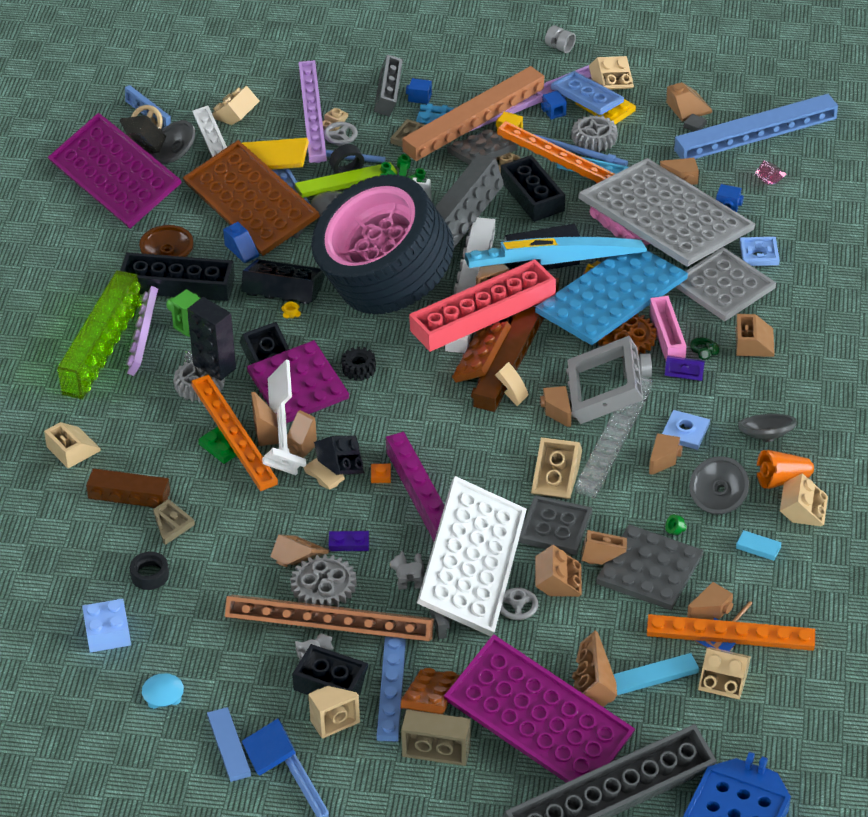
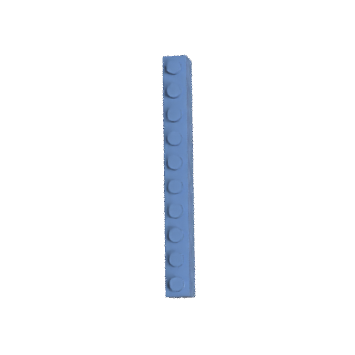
(756, 127)

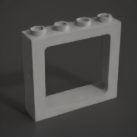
(614, 399)

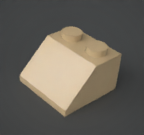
(333, 710)

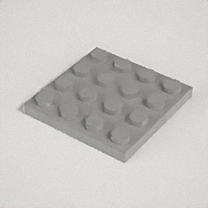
(725, 284)

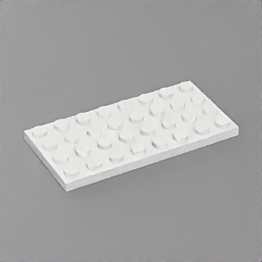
(472, 556)

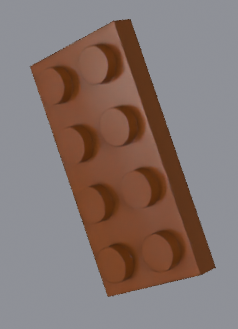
(481, 352)
(428, 691)

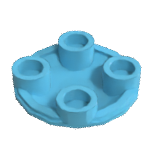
(162, 690)

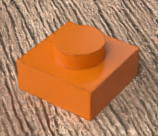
(381, 473)

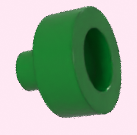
(675, 525)

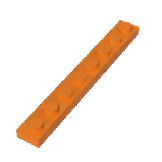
(553, 152)
(234, 432)
(731, 632)

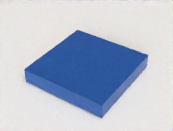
(268, 747)

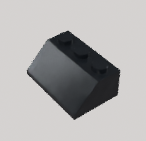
(328, 668)

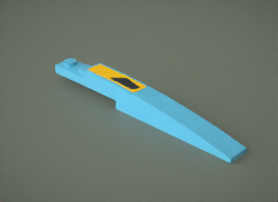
(554, 250)

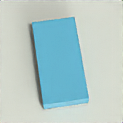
(758, 545)

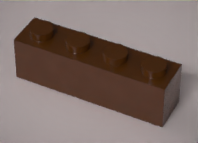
(127, 488)

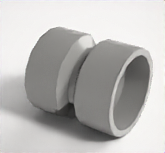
(560, 39)
(645, 365)

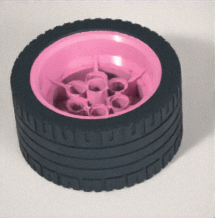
(382, 244)

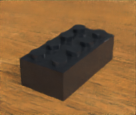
(533, 188)
(559, 231)
(211, 338)

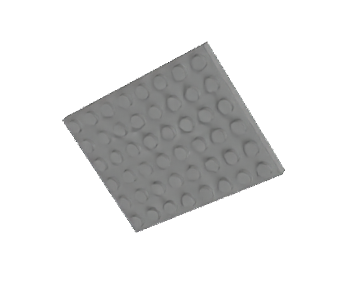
(667, 211)

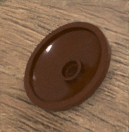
(167, 240)

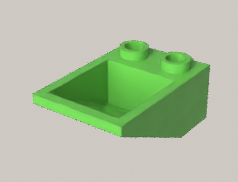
(178, 306)

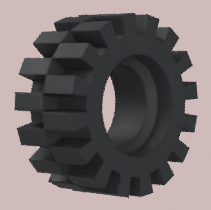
(358, 356)

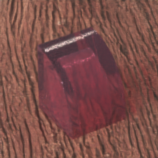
(769, 173)

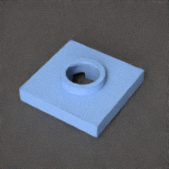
(766, 245)
(689, 438)

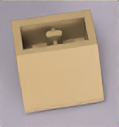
(612, 72)
(235, 106)
(69, 444)
(803, 501)
(724, 672)

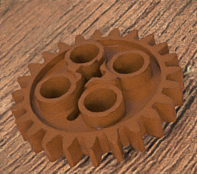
(640, 331)

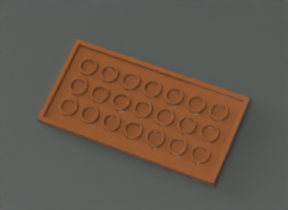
(254, 195)

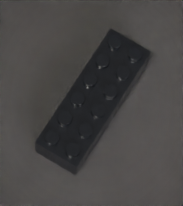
(175, 274)

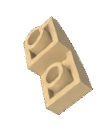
(333, 116)
(515, 387)
(323, 475)

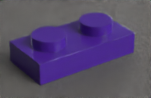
(684, 368)
(348, 541)

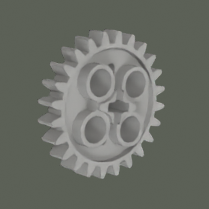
(323, 581)

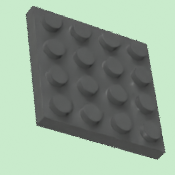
(651, 568)

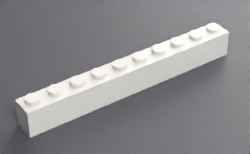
(480, 239)

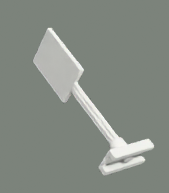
(279, 393)

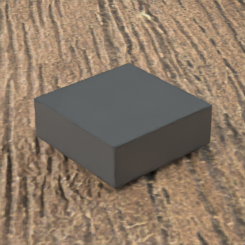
(695, 122)

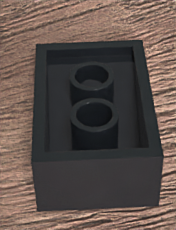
(263, 343)

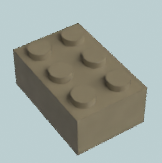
(436, 737)

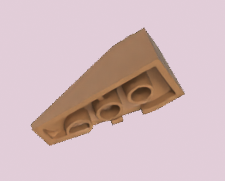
(594, 672)

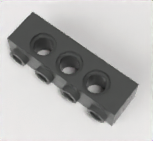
(388, 85)

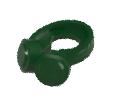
(705, 352)

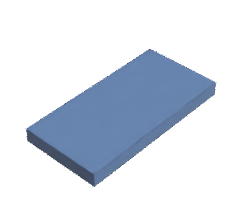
(587, 92)

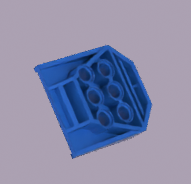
(740, 790)

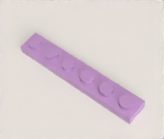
(141, 333)

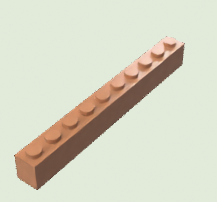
(473, 113)
(329, 617)

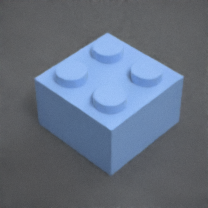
(106, 625)

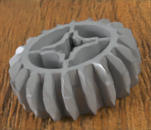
(594, 133)
(183, 379)

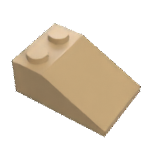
(556, 468)

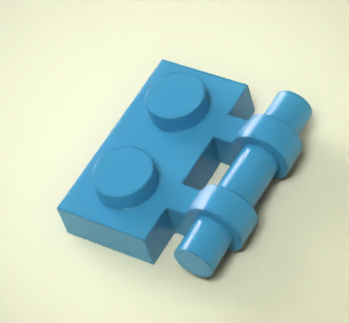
(428, 116)

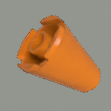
(781, 467)

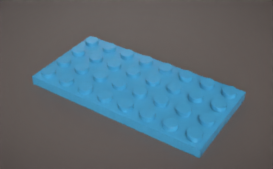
(610, 294)

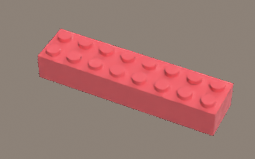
(482, 305)

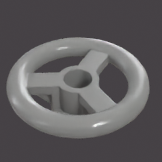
(339, 135)
(517, 598)

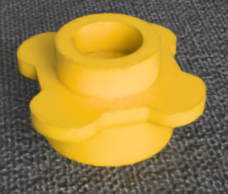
(291, 310)

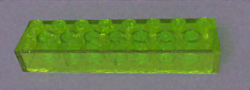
(99, 335)

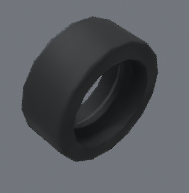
(345, 151)
(149, 559)

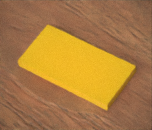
(280, 153)

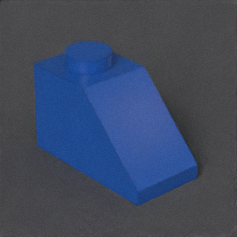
(240, 242)

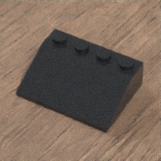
(282, 281)

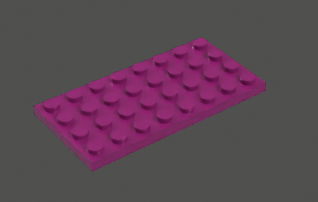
(114, 170)
(537, 712)

